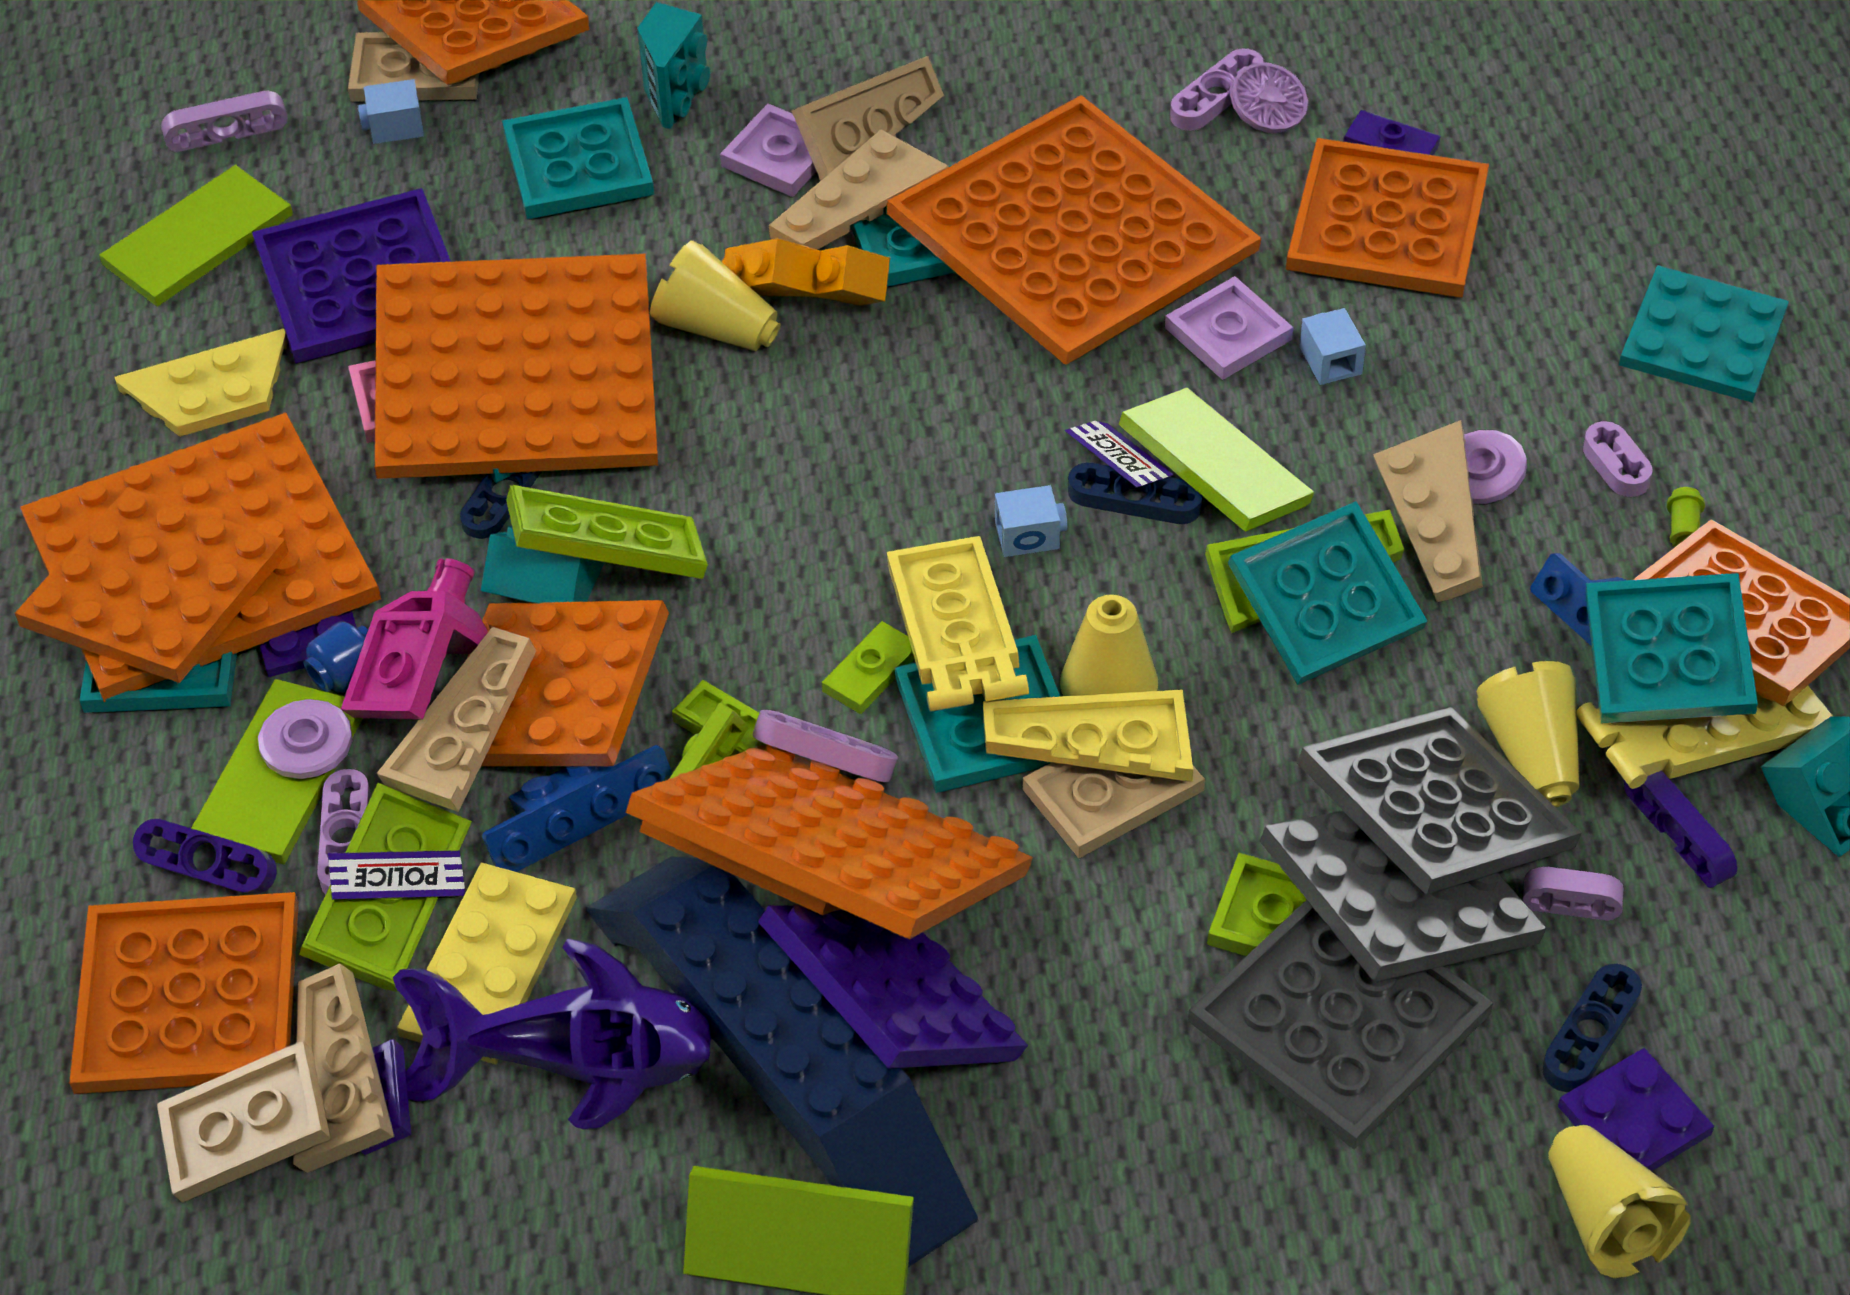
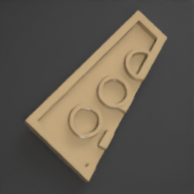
(849, 118)
(855, 191)
(1435, 506)
(451, 742)
(349, 1082)

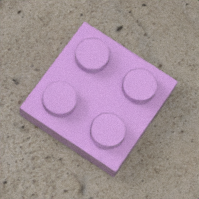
(771, 152)
(1228, 327)

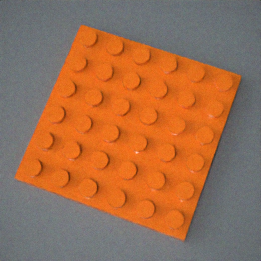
(1073, 228)
(513, 366)
(247, 477)
(834, 837)

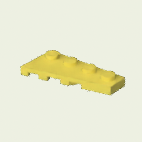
(1100, 731)

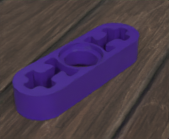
(177, 833)
(1695, 838)

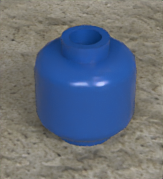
(335, 656)

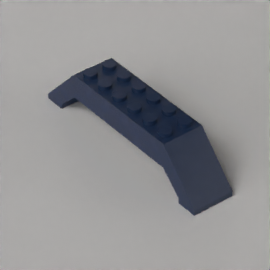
(789, 1040)

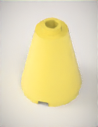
(713, 301)
(1109, 652)
(1536, 725)
(1616, 1202)

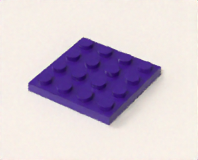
(328, 263)
(894, 989)

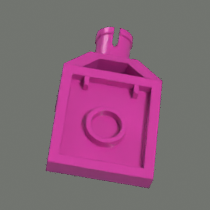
(409, 645)

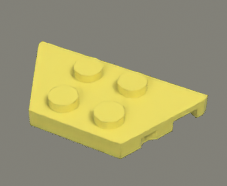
(210, 385)

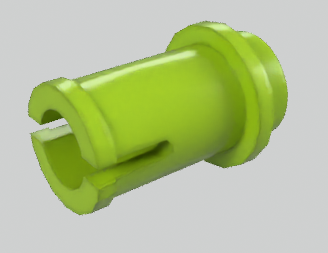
(1685, 510)

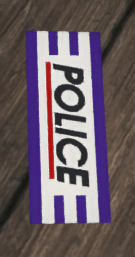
(1119, 453)
(396, 874)

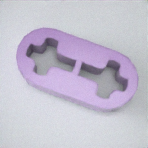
(1623, 455)
(1573, 893)

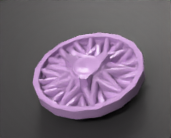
(1268, 97)
(1494, 466)
(305, 738)

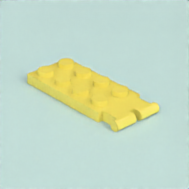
(956, 623)
(1701, 742)

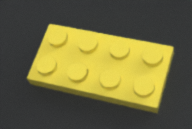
(498, 941)

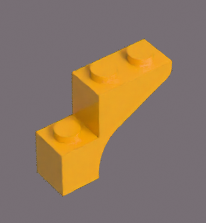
(792, 269)

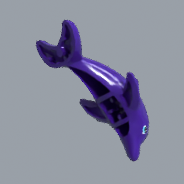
(599, 1033)

